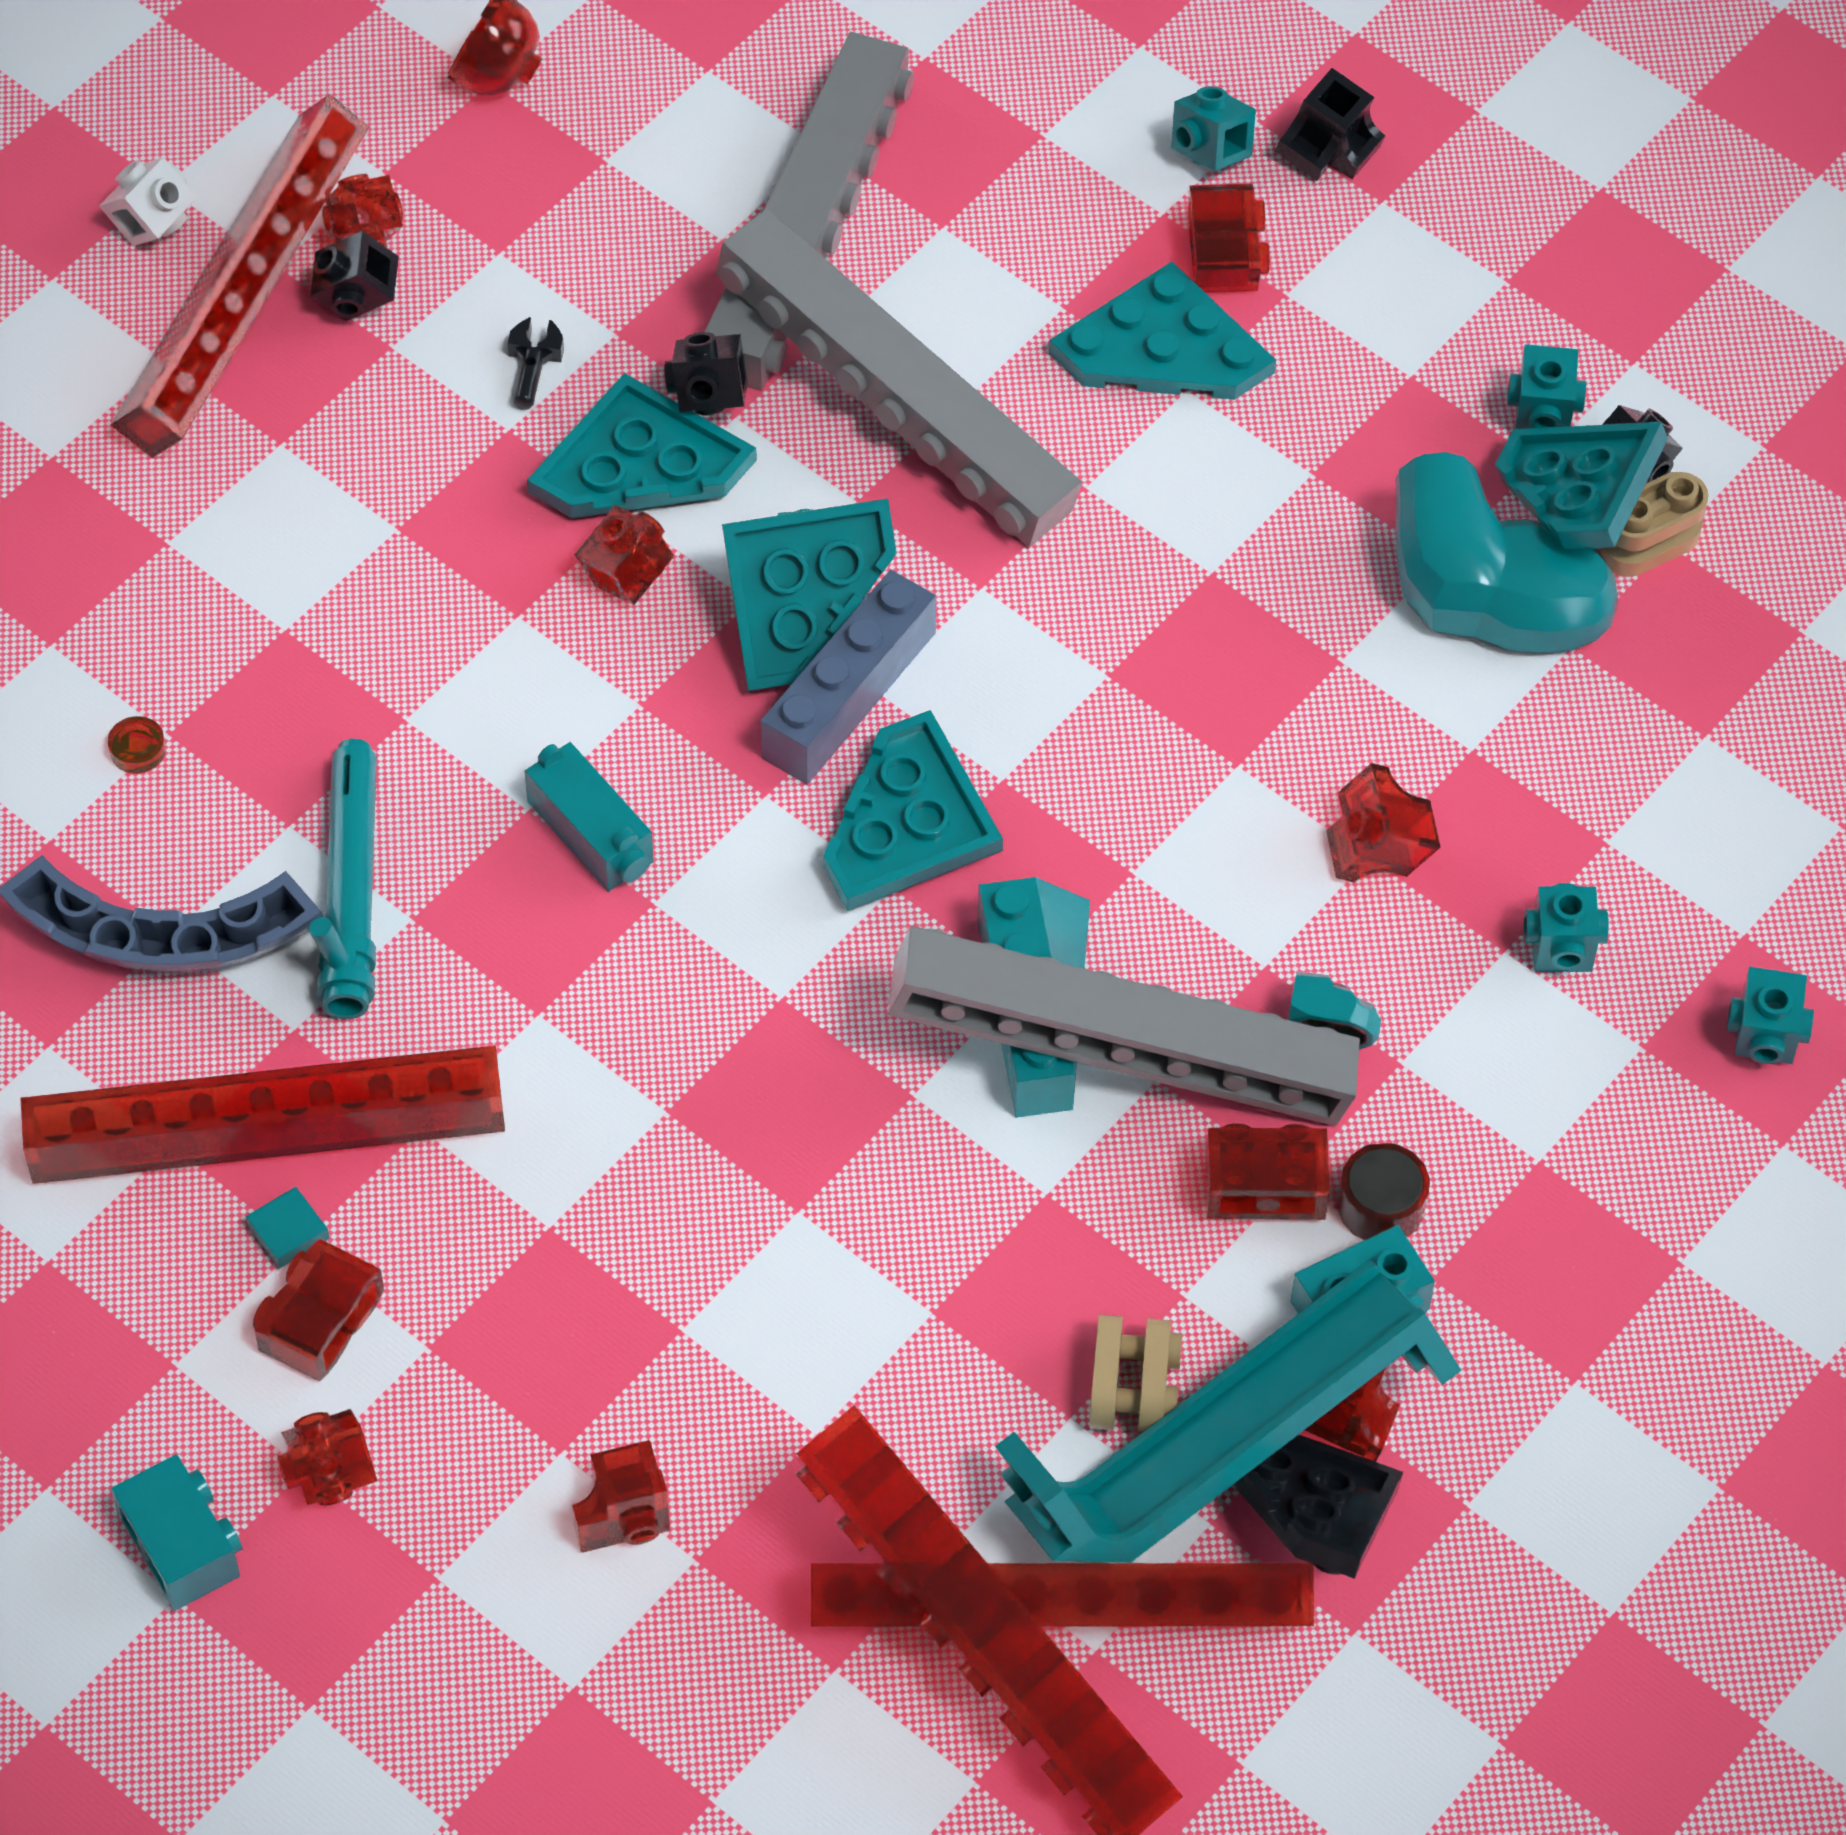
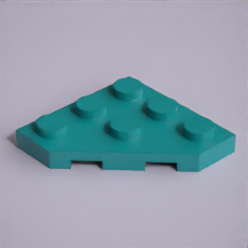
(1163, 340)
(639, 455)
(1581, 477)
(801, 581)
(908, 816)

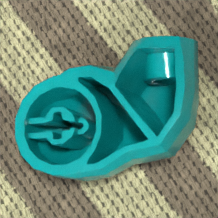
(1491, 575)

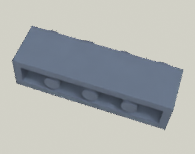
(848, 677)

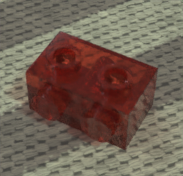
(1267, 1172)

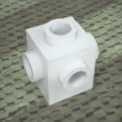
(149, 201)

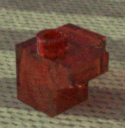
(1380, 827)
(1360, 1420)
(626, 1499)

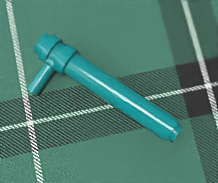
(344, 935)

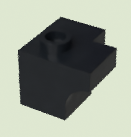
(1332, 129)

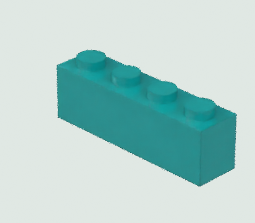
(1038, 922)

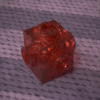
(372, 200)
(625, 554)
(326, 1457)

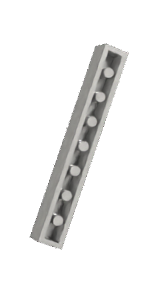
(824, 177)
(898, 378)
(1123, 1025)

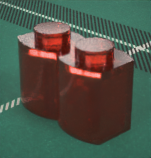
(1225, 237)
(318, 1309)

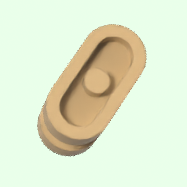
(1661, 525)
(1159, 1351)

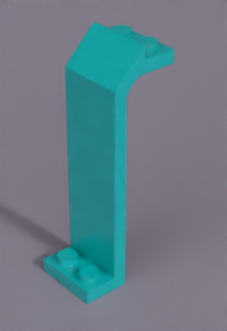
(1225, 1424)

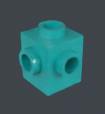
(1213, 128)
(1546, 387)
(1565, 928)
(1770, 1016)

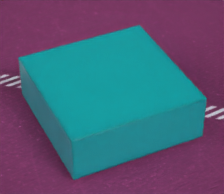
(286, 1226)

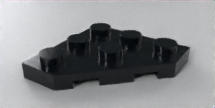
(1322, 1502)

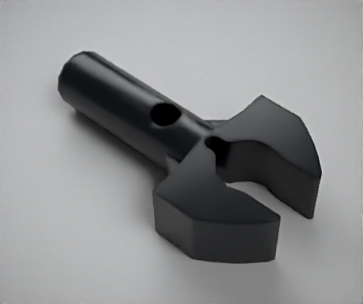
(532, 358)

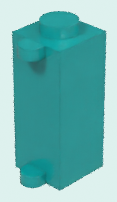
(589, 816)

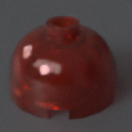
(498, 50)

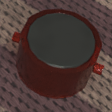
(1383, 1189)

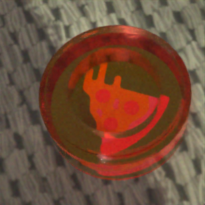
(136, 744)

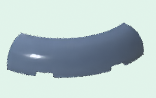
(159, 938)

